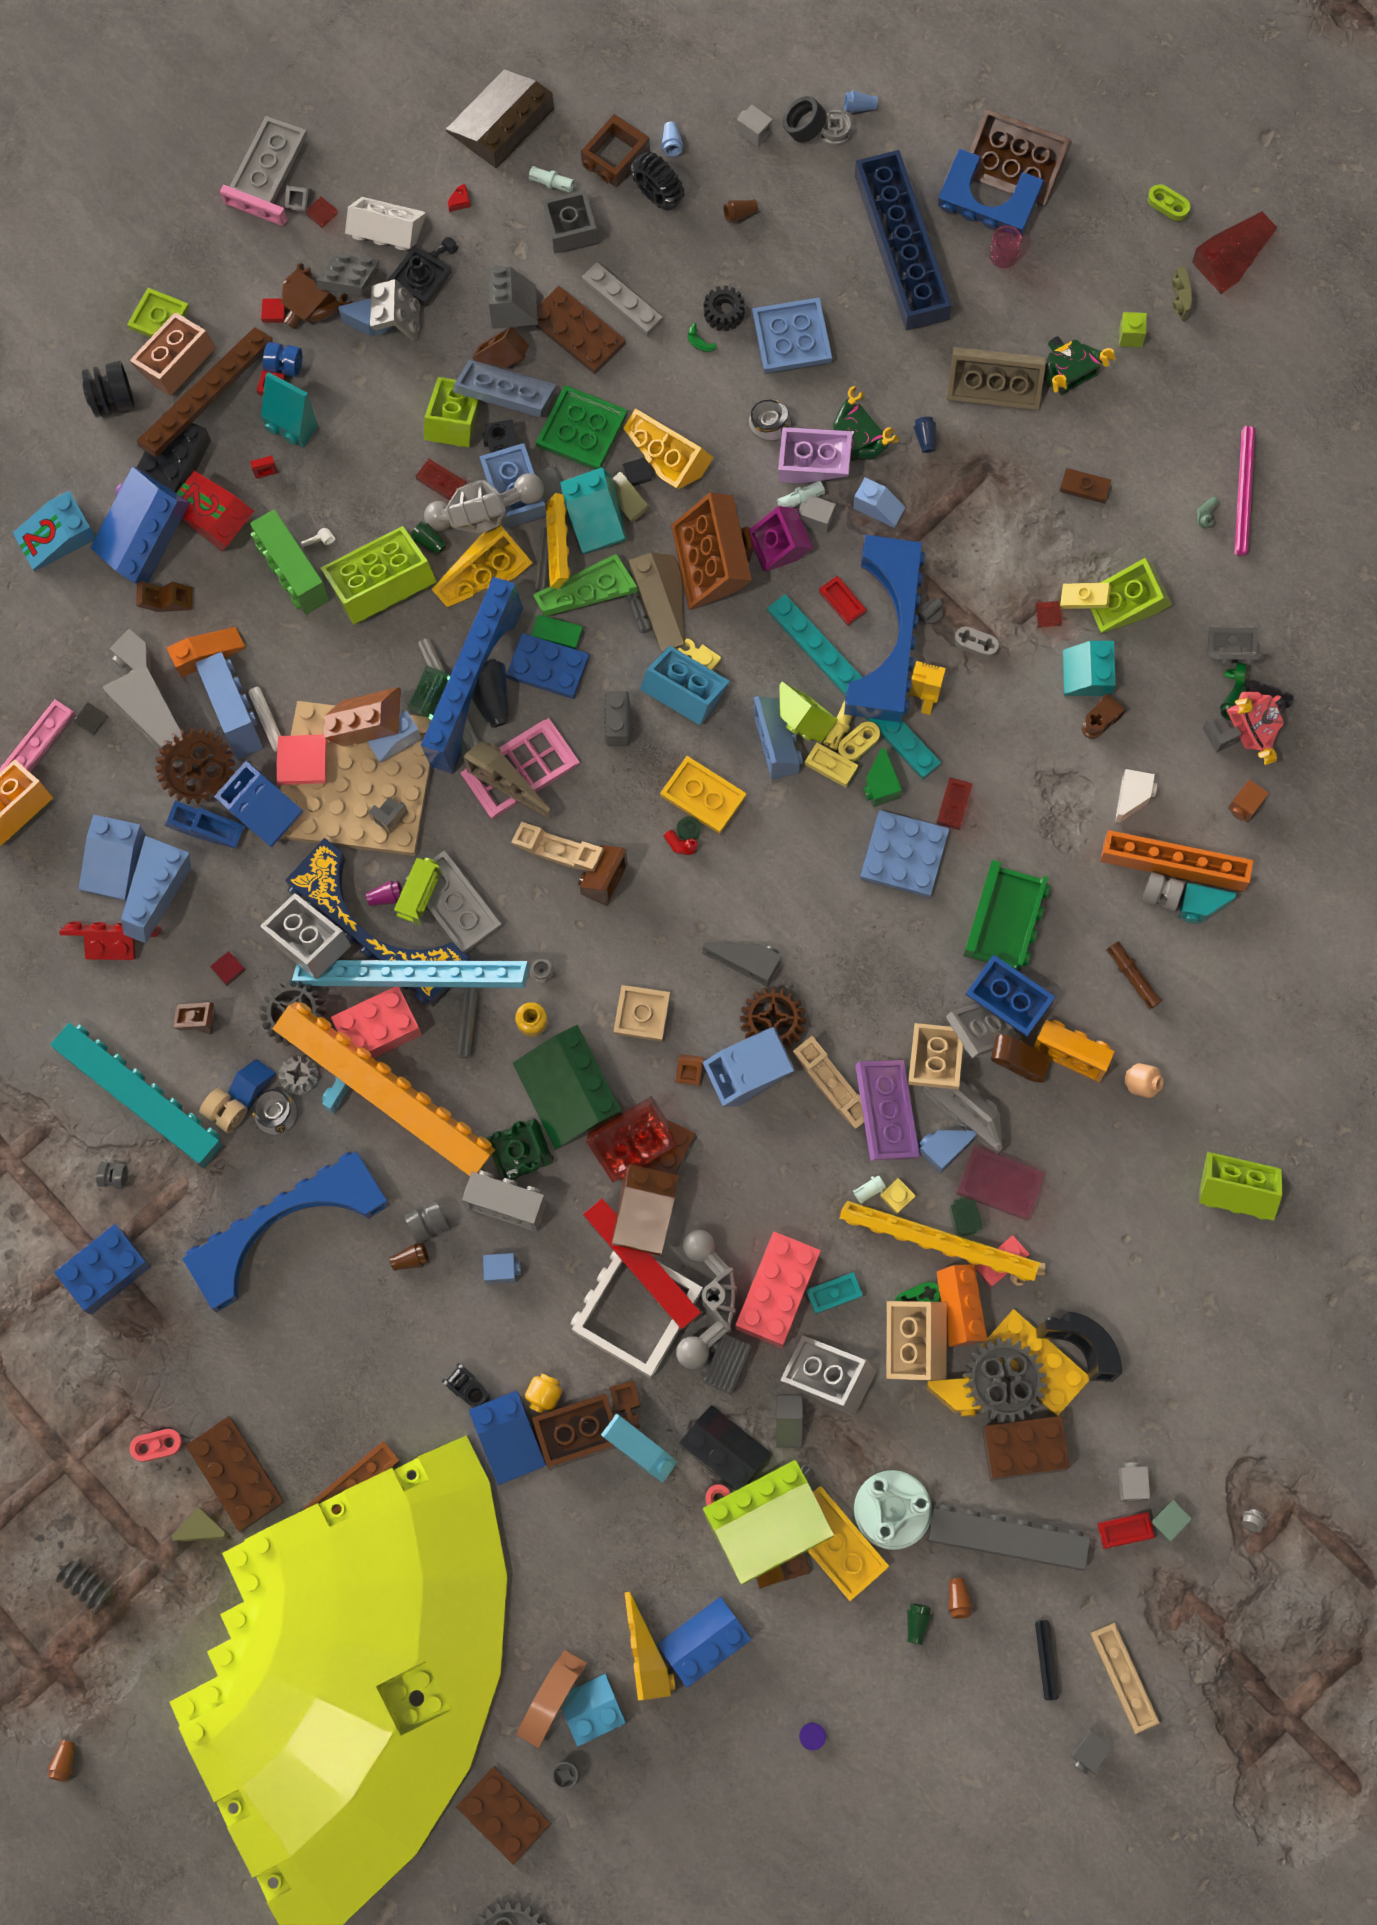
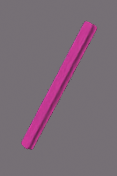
(1244, 491)

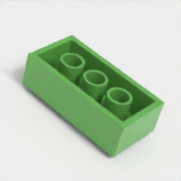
(288, 563)

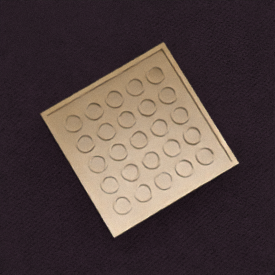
(354, 786)

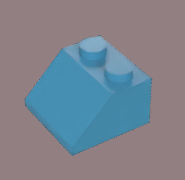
(592, 1710)

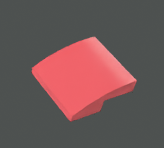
(301, 759)

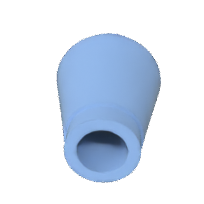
(671, 142)

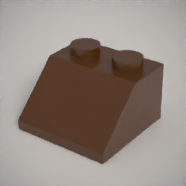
(602, 882)

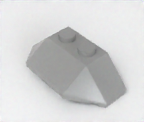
(970, 1112)

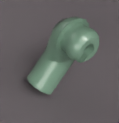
(1204, 516)

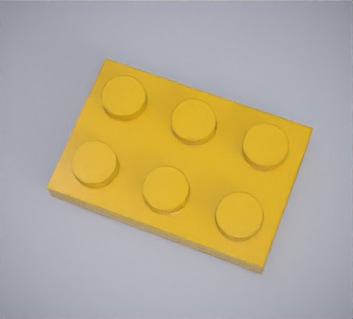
(703, 795)

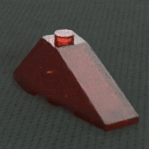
(1232, 251)

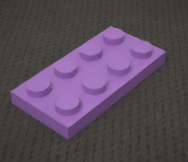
(887, 1110)

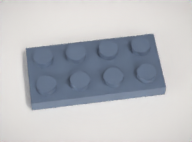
(504, 388)

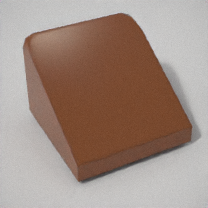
(689, 1069)

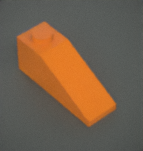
(199, 647)

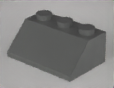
(511, 298)

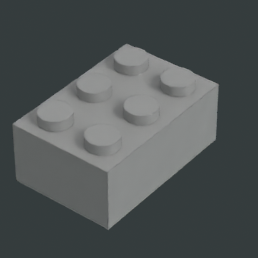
(305, 936)
(505, 1200)

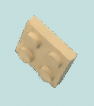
(641, 1013)

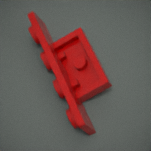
(104, 940)

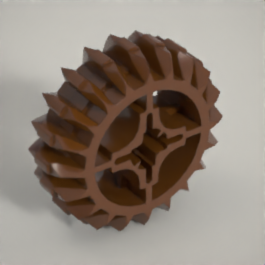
(782, 1019)

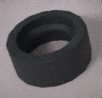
(812, 126)

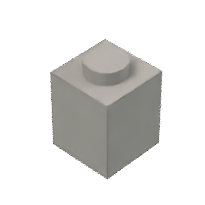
(754, 125)
(817, 513)
(1133, 1482)

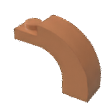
(550, 1698)

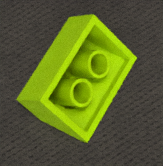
(1241, 1186)

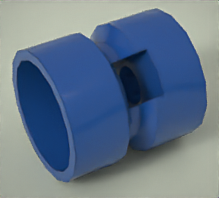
(286, 359)

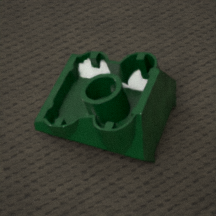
(520, 1149)

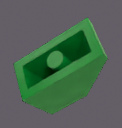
(881, 781)

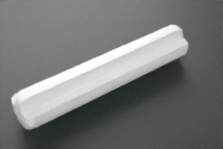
(265, 716)

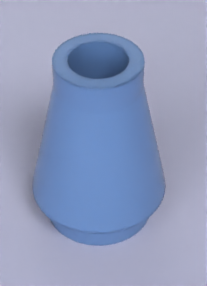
(859, 102)

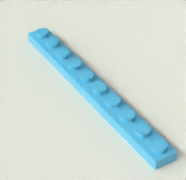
(419, 974)

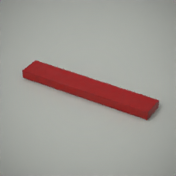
(644, 1268)

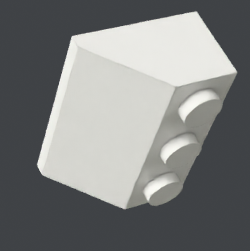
(384, 223)

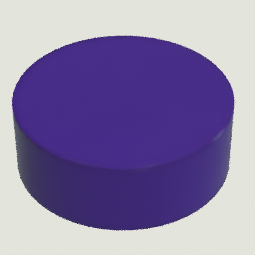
(812, 1736)

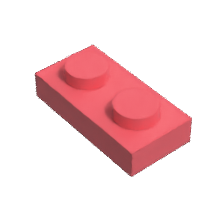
(992, 1277)

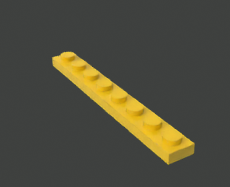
(947, 1243)

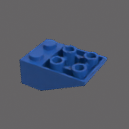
(258, 803)

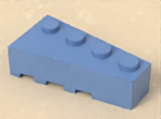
(230, 705)
(153, 887)

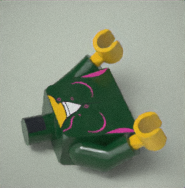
(1073, 364)
(867, 437)

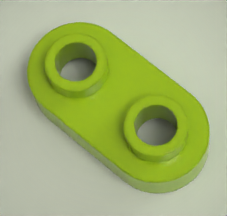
(1170, 202)

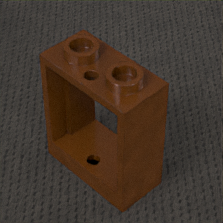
(625, 132)

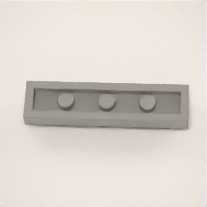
(622, 299)

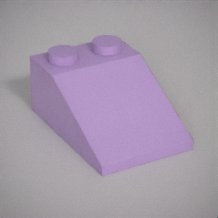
(813, 455)

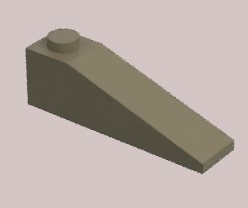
(661, 593)

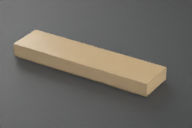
(1124, 1678)

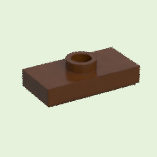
(1085, 485)

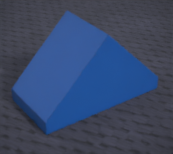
(250, 1083)

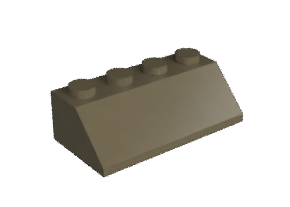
(996, 378)

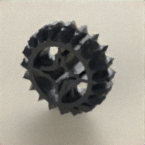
(657, 180)

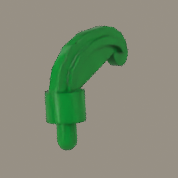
(697, 342)

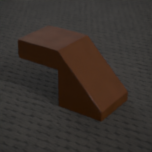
(163, 599)

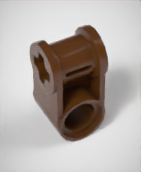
(1103, 715)

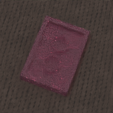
(1000, 1183)

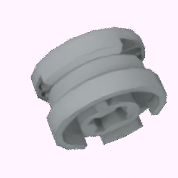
(836, 135)

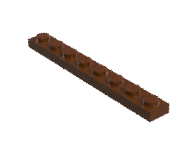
(204, 392)

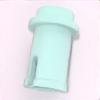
(869, 1189)

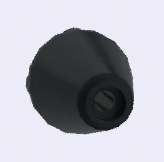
(491, 693)

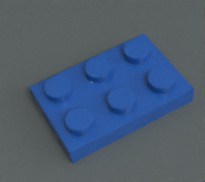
(547, 666)

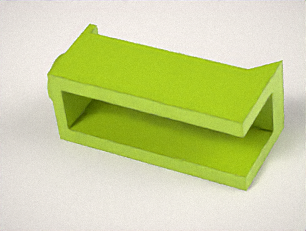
(418, 890)

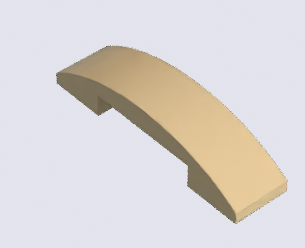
(557, 849)
(830, 1081)

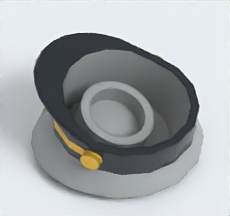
(768, 419)
(274, 1111)

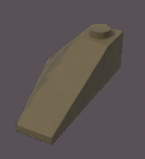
(493, 768)

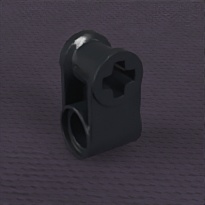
(463, 1384)

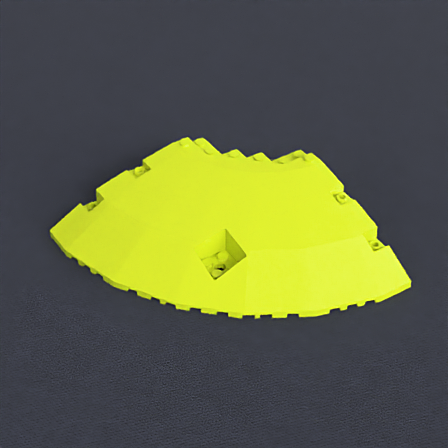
(320, 1672)

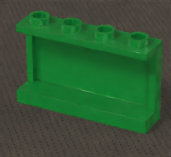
(1007, 916)

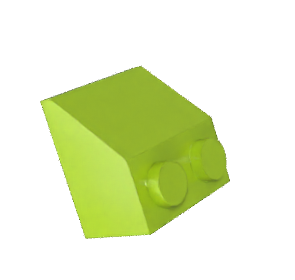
(804, 714)

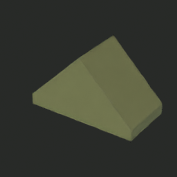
(199, 1527)

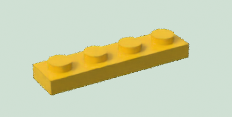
(556, 538)

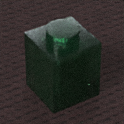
(965, 1217)

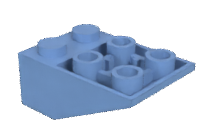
(748, 1067)

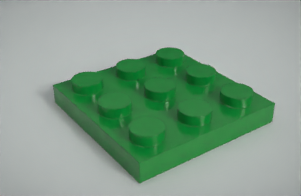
(581, 428)

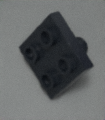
(421, 275)

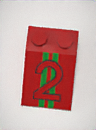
(213, 510)

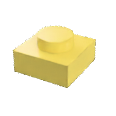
(897, 1196)

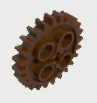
(182, 749)

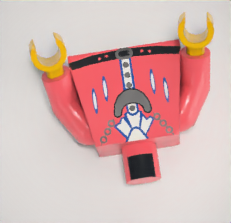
(1258, 722)

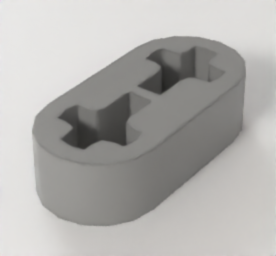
(976, 642)

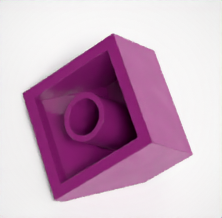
(780, 538)

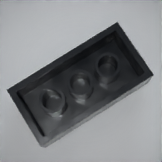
(178, 459)

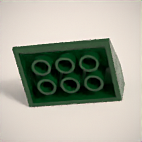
(566, 1087)

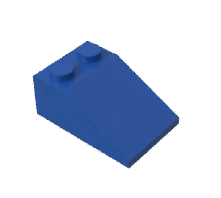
(507, 1437)

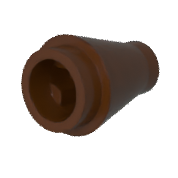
(739, 209)
(411, 1257)

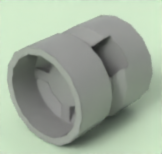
(1162, 891)

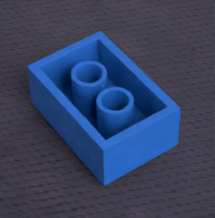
(102, 1269)

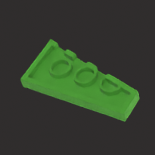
(592, 585)

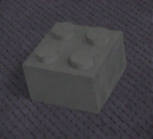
(569, 221)

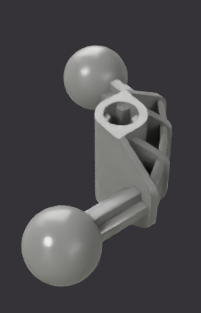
(480, 506)
(693, 1350)

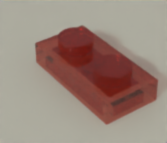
(439, 479)
(954, 803)

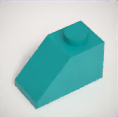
(1202, 903)

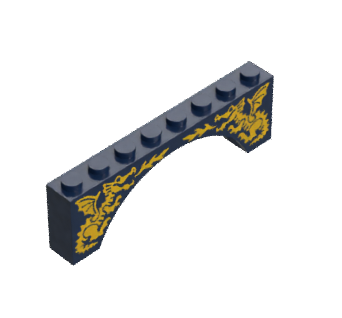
(320, 885)

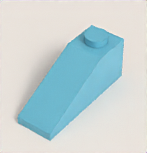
(639, 1448)

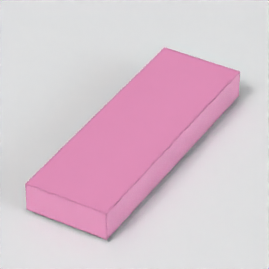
(253, 205)

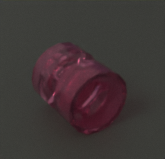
(1005, 246)

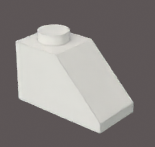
(1134, 793)

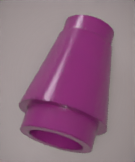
(385, 894)

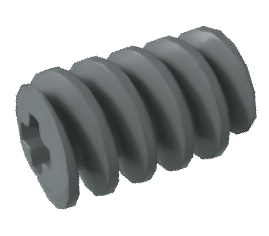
(85, 1585)

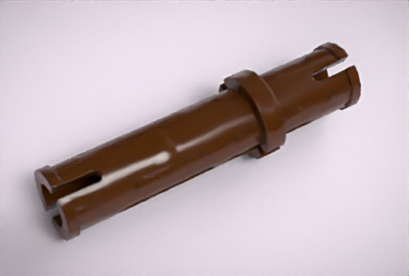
(1134, 975)

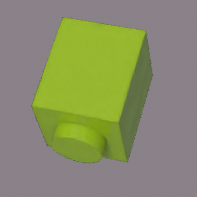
(1132, 329)

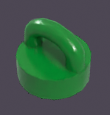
(1238, 674)

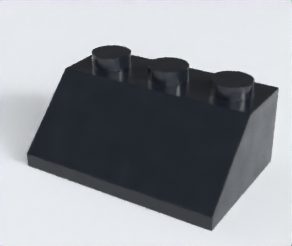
(724, 1448)

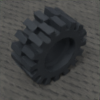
(724, 296)

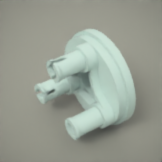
(892, 1510)

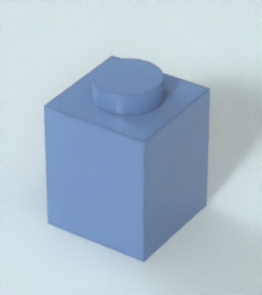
(500, 1268)

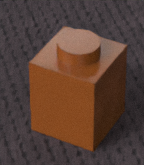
(1248, 801)

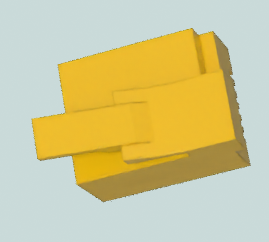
(927, 684)

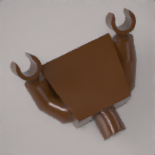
(307, 301)

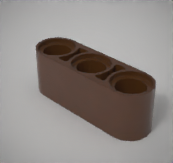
(1020, 1058)

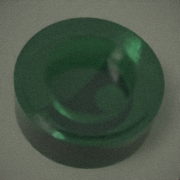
(688, 828)

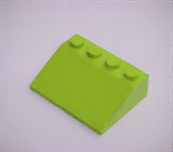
(378, 575)
(768, 1522)

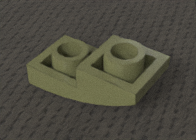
(1183, 295)
(628, 498)

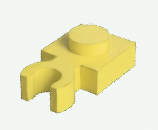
(702, 655)

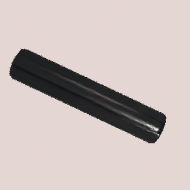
(1046, 1660)

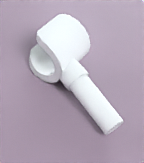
(323, 535)

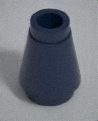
(926, 433)

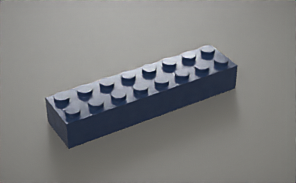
(902, 240)

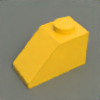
(953, 1395)

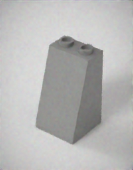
(143, 705)

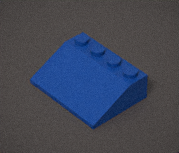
(139, 526)

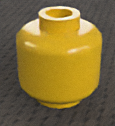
(531, 1019)
(543, 1393)

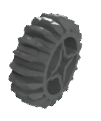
(276, 1002)

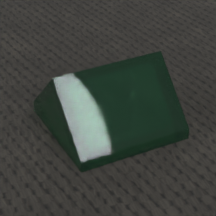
(428, 692)

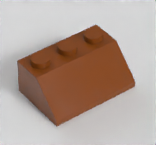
(364, 718)

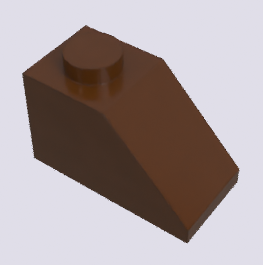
(502, 349)

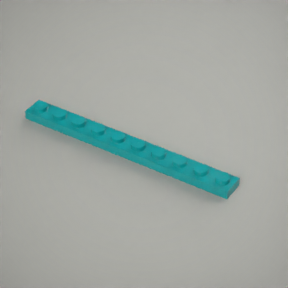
(840, 673)

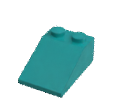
(287, 411)
(594, 510)

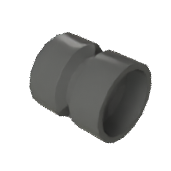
(424, 1223)

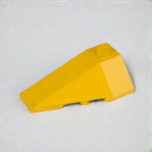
(649, 1667)

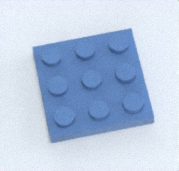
(792, 335)
(904, 853)

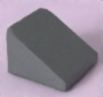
(297, 198)

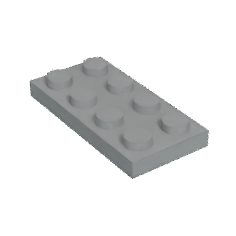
(269, 159)
(460, 907)

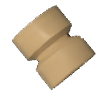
(220, 1108)

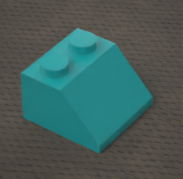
(1089, 669)

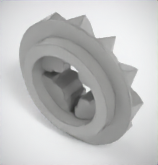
(304, 1083)

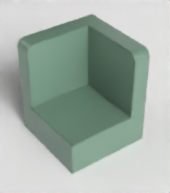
(1171, 1520)

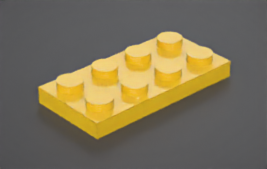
(1062, 1376)
(848, 1555)

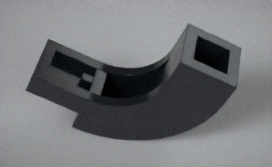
(1091, 1338)

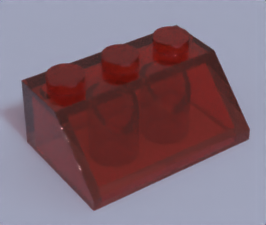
(631, 1138)

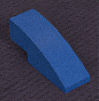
(203, 825)

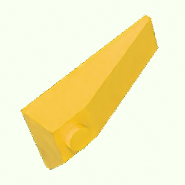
(669, 453)
(488, 557)

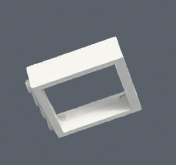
(666, 1340)

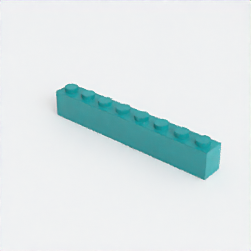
(136, 1094)

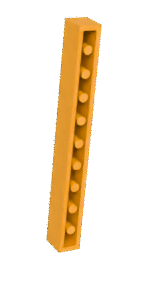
(383, 1088)

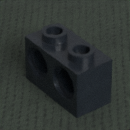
(500, 428)

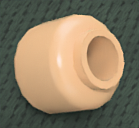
(1144, 1080)

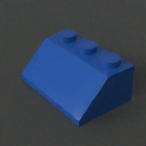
(1010, 995)
(704, 1642)

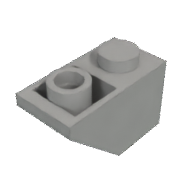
(131, 652)

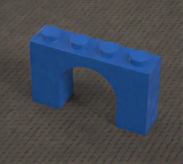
(958, 198)

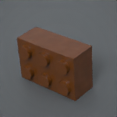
(574, 1431)
(1025, 1448)

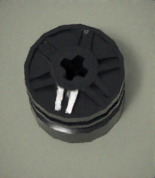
(107, 389)

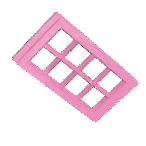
(557, 743)

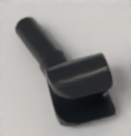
(447, 244)

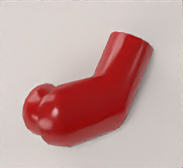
(680, 846)

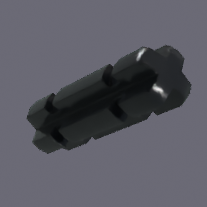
(1254, 686)

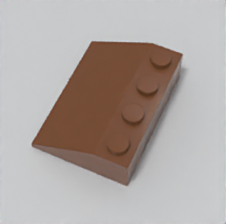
(711, 550)

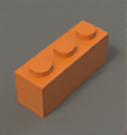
(964, 1310)

